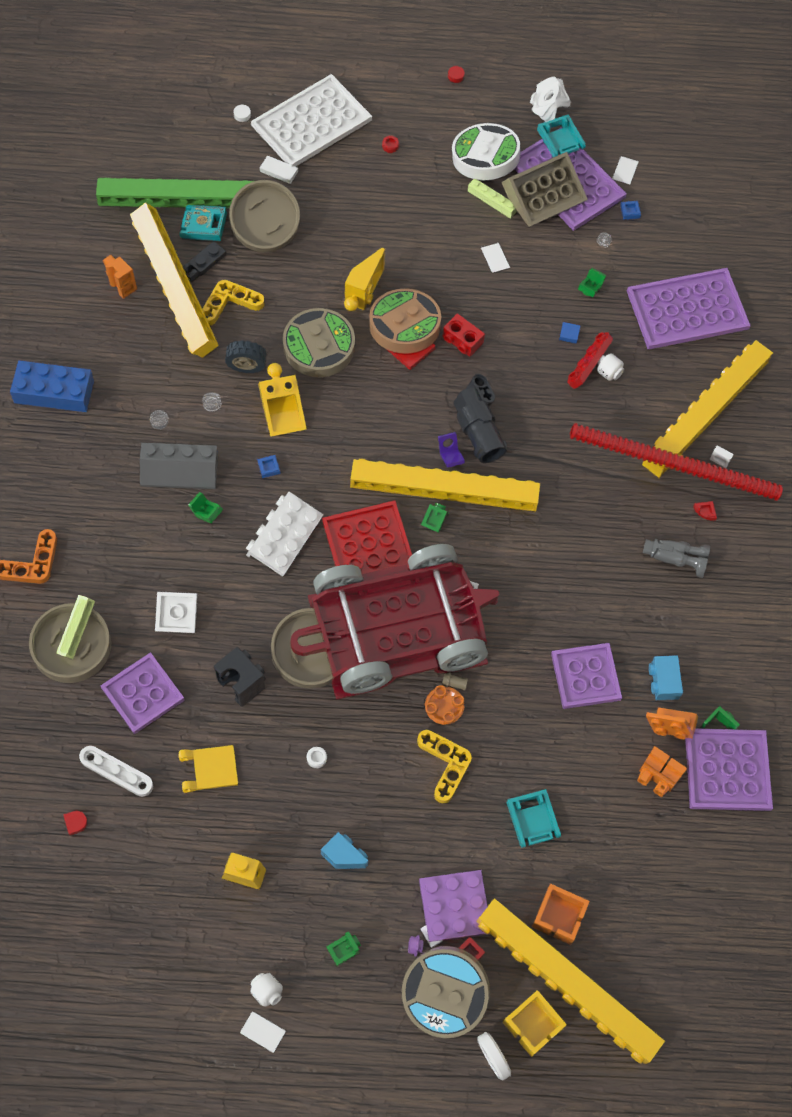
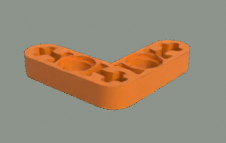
(33, 568)

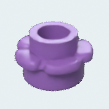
(415, 945)

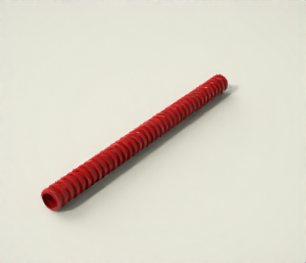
(673, 461)

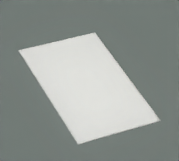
(625, 170)
(495, 257)
(262, 1032)

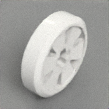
(494, 1056)

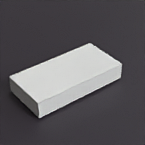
(278, 169)

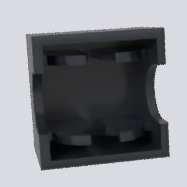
(240, 669)

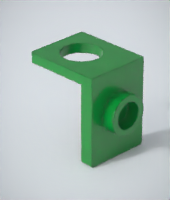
(724, 717)

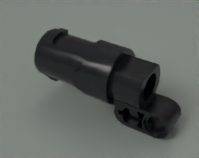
(478, 420)

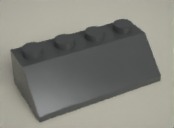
(178, 465)

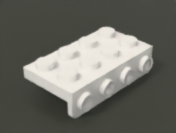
(284, 533)

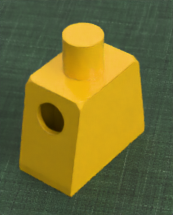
(244, 871)

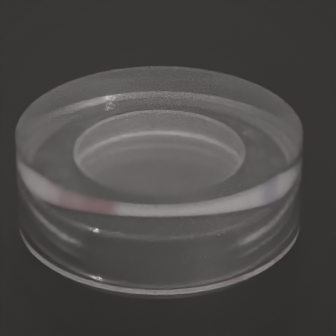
(211, 401)
(158, 419)

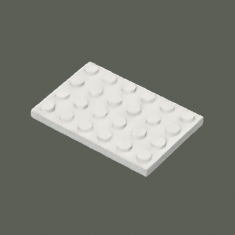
(311, 121)

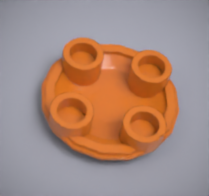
(444, 705)

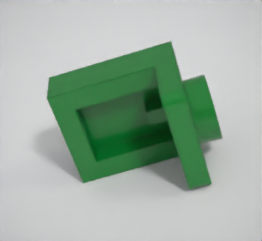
(592, 283)
(204, 508)
(344, 948)

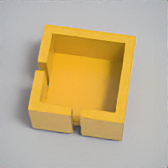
(535, 1023)

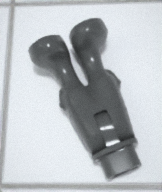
(675, 553)

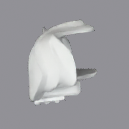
(544, 103)

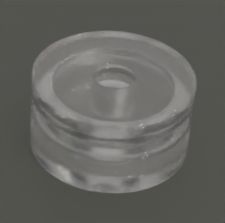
(604, 239)

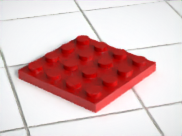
(368, 538)

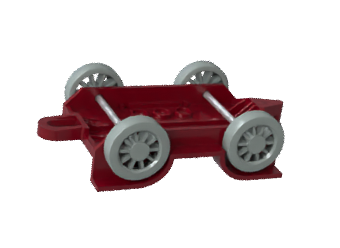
(397, 621)

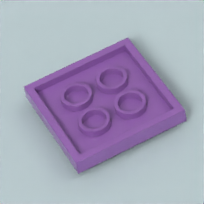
(586, 675)
(142, 693)
(453, 905)

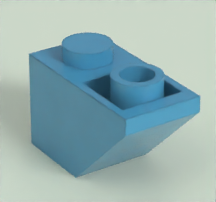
(343, 854)

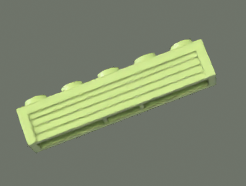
(492, 198)
(75, 627)

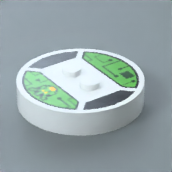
(486, 151)

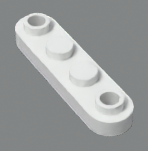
(116, 771)

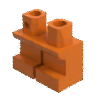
(120, 275)
(651, 771)

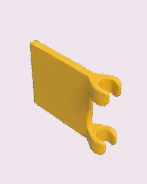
(213, 768)

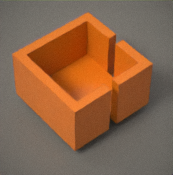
(559, 913)

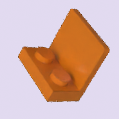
(673, 722)

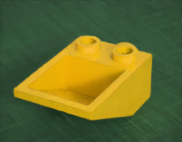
(363, 281)
(283, 405)

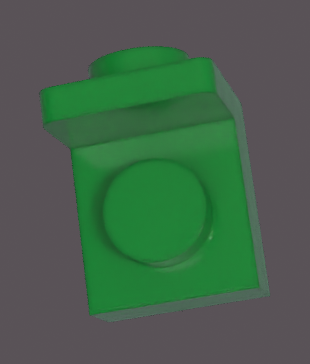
(435, 517)

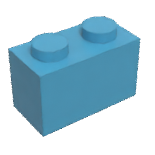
(666, 678)

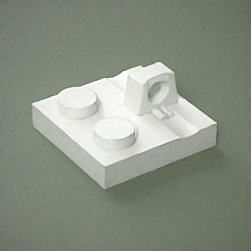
(176, 612)

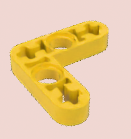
(224, 296)
(454, 764)

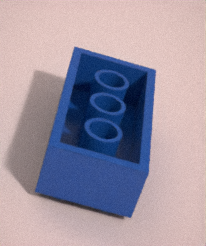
(52, 386)

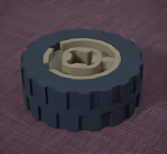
(245, 356)

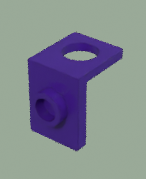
(450, 454)

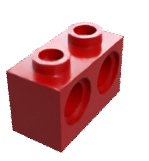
(465, 333)

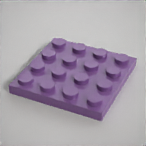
(728, 770)

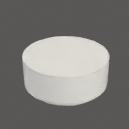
(242, 113)
(316, 757)

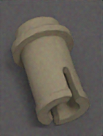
(454, 681)

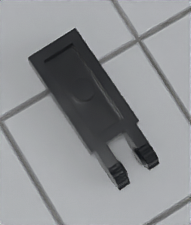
(204, 261)

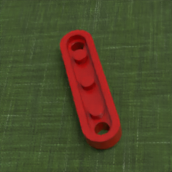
(590, 359)

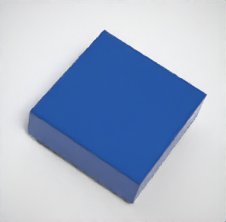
(630, 210)
(569, 332)
(268, 466)

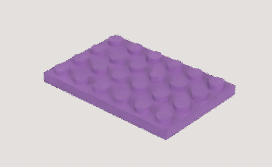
(597, 184)
(688, 308)

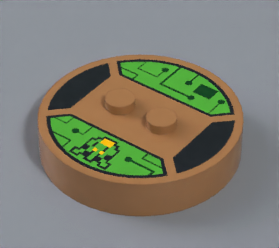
(405, 320)

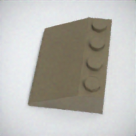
(545, 189)

